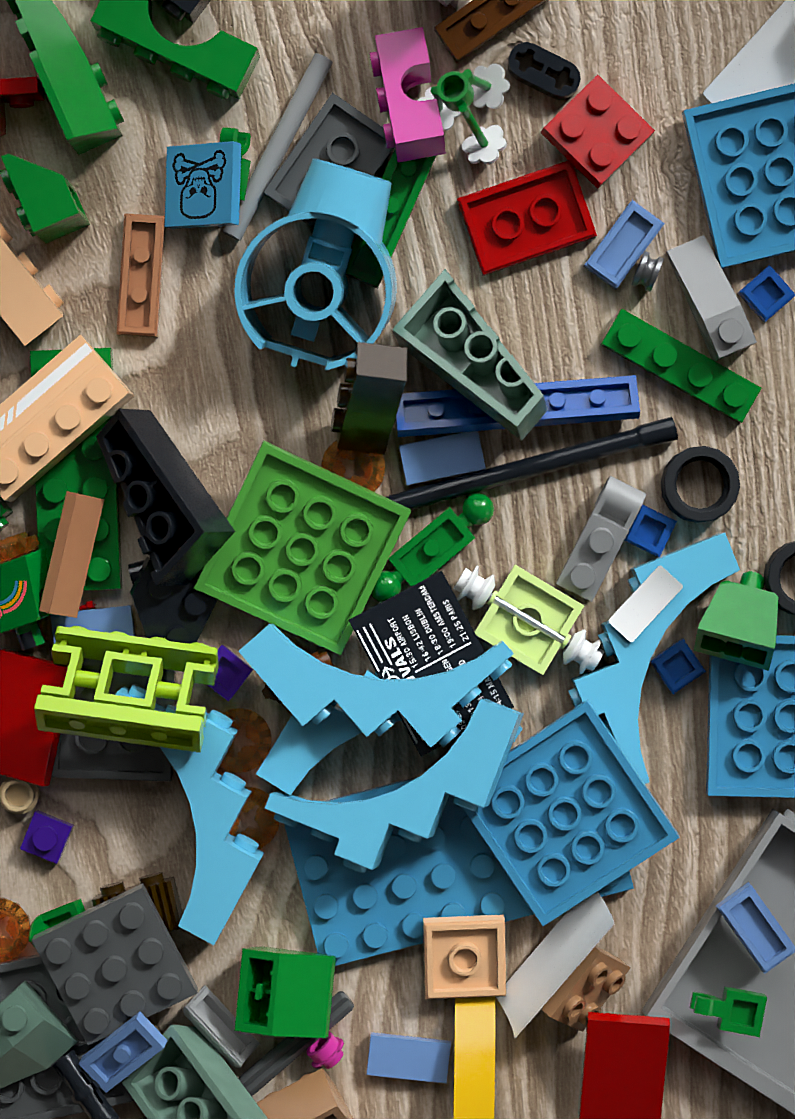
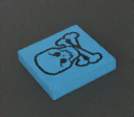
(203, 185)

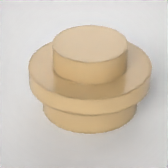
(18, 796)

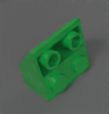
(47, 199)
(285, 992)

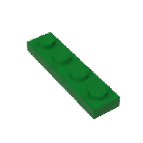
(406, 186)
(681, 366)

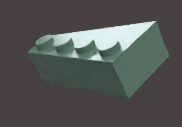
(468, 355)

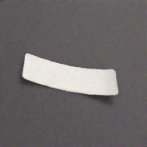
(645, 603)

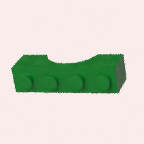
(221, 62)

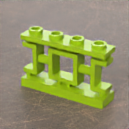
(123, 716)

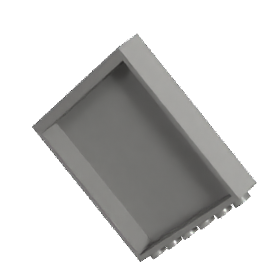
(718, 959)

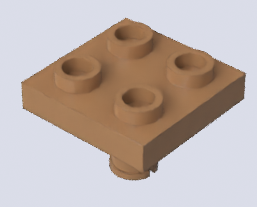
(587, 988)

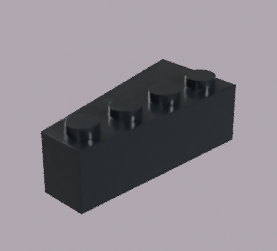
(168, 502)

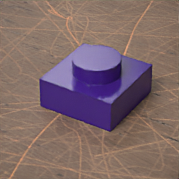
(231, 673)
(47, 836)

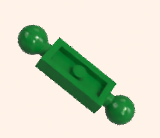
(433, 546)

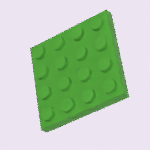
(303, 548)

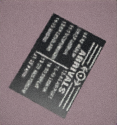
(422, 636)

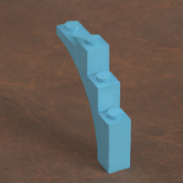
(617, 686)
(425, 702)
(304, 746)
(215, 801)
(365, 826)

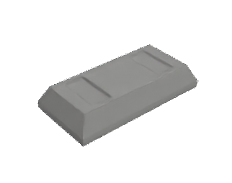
(218, 1027)

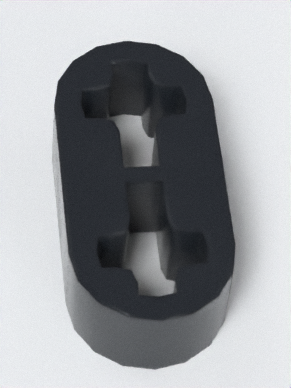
(549, 62)

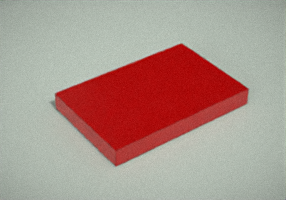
(526, 217)
(24, 749)
(624, 1066)

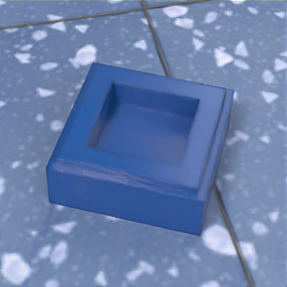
(766, 293)
(650, 531)
(677, 666)

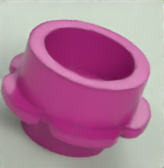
(326, 1051)

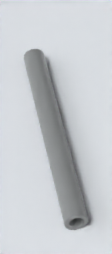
(280, 142)

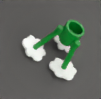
(454, 96)

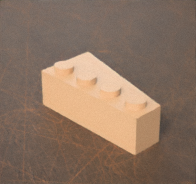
(23, 301)

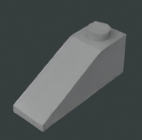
(711, 299)

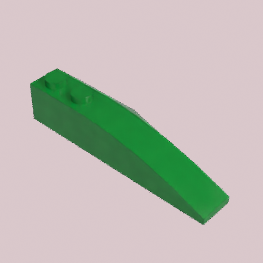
(67, 76)

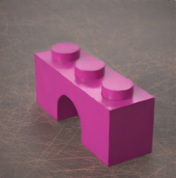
(414, 125)

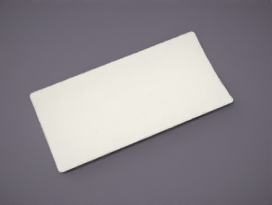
(763, 62)
(555, 960)

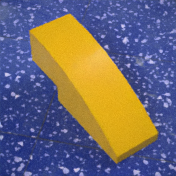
(474, 1058)

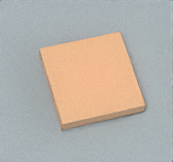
(464, 956)

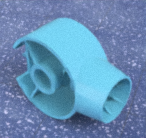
(343, 205)

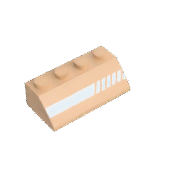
(55, 414)

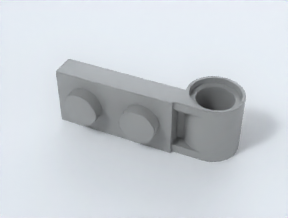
(601, 538)

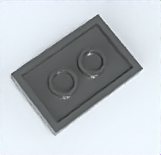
(336, 136)

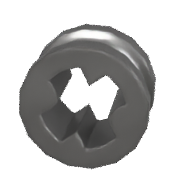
(647, 271)

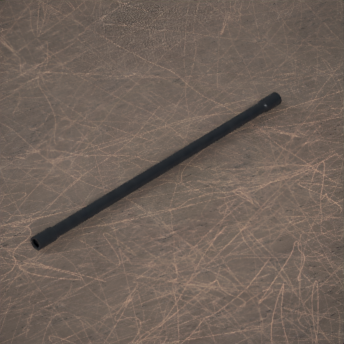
(641, 437)

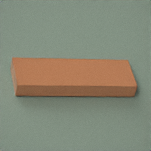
(141, 275)
(71, 555)

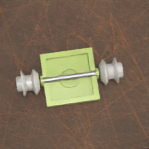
(529, 619)

